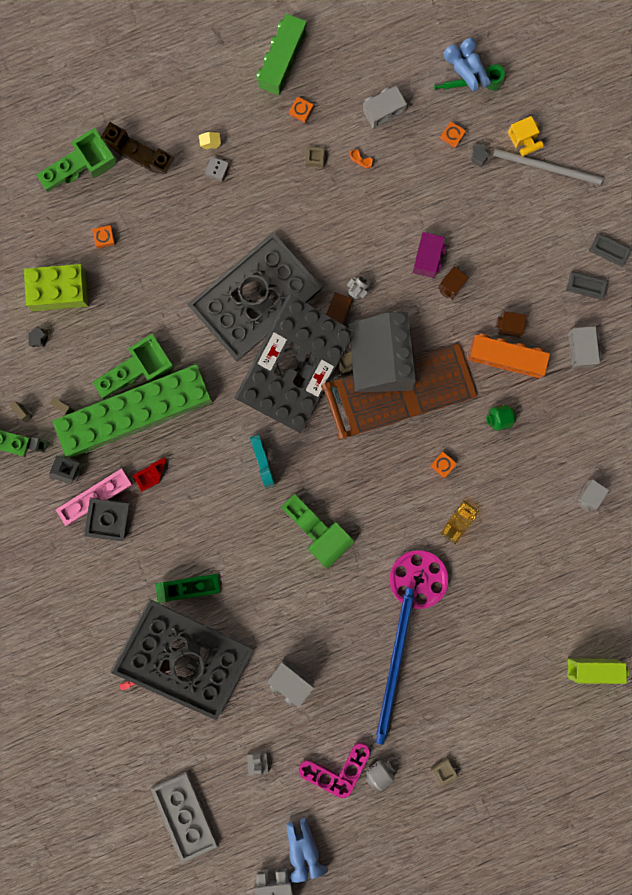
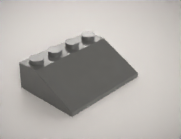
(382, 353)

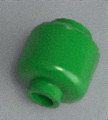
(501, 417)

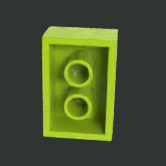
(55, 287)

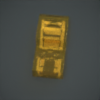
(459, 522)

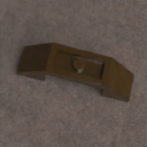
(154, 161)

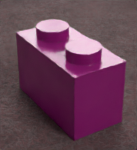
(428, 255)

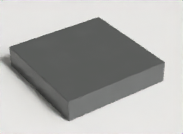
(106, 519)

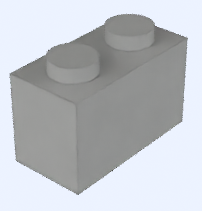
(384, 106)
(584, 347)

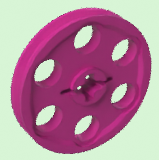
(429, 578)

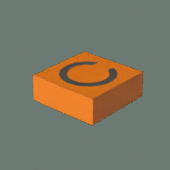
(301, 109)
(452, 134)
(103, 236)
(443, 464)

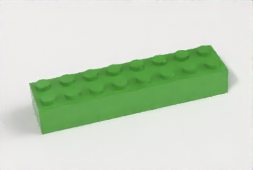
(132, 411)

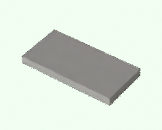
(184, 817)

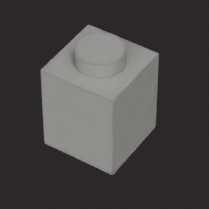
(591, 495)

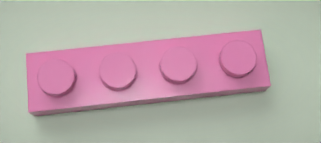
(104, 489)

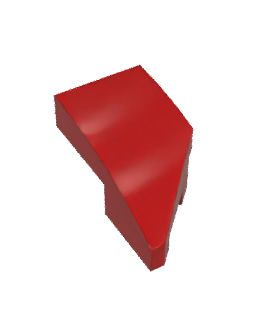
(149, 476)

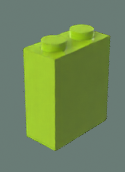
(597, 671)

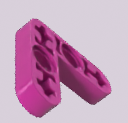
(342, 777)

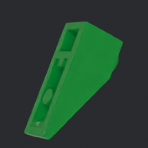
(187, 588)

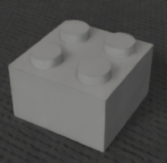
(290, 683)

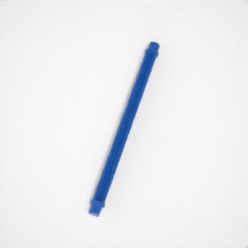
(395, 666)

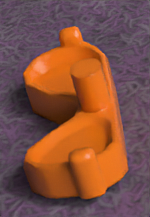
(355, 156)

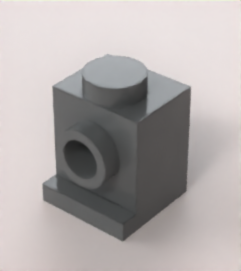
(62, 464)

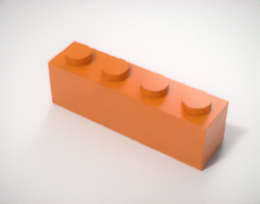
(508, 356)

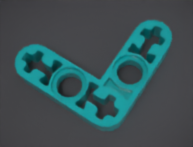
(265, 471)

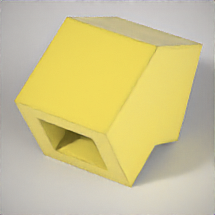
(210, 140)

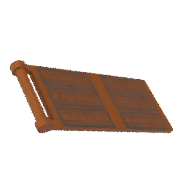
(439, 382)

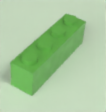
(282, 54)

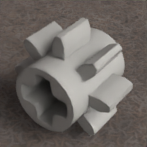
(359, 287)

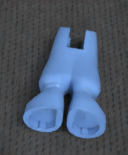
(469, 66)
(303, 848)

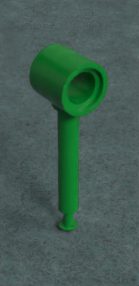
(493, 70)

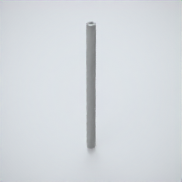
(548, 166)

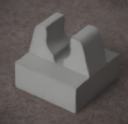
(257, 763)

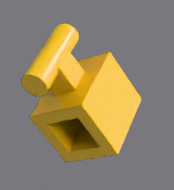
(524, 133)

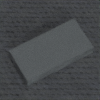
(610, 250)
(586, 285)

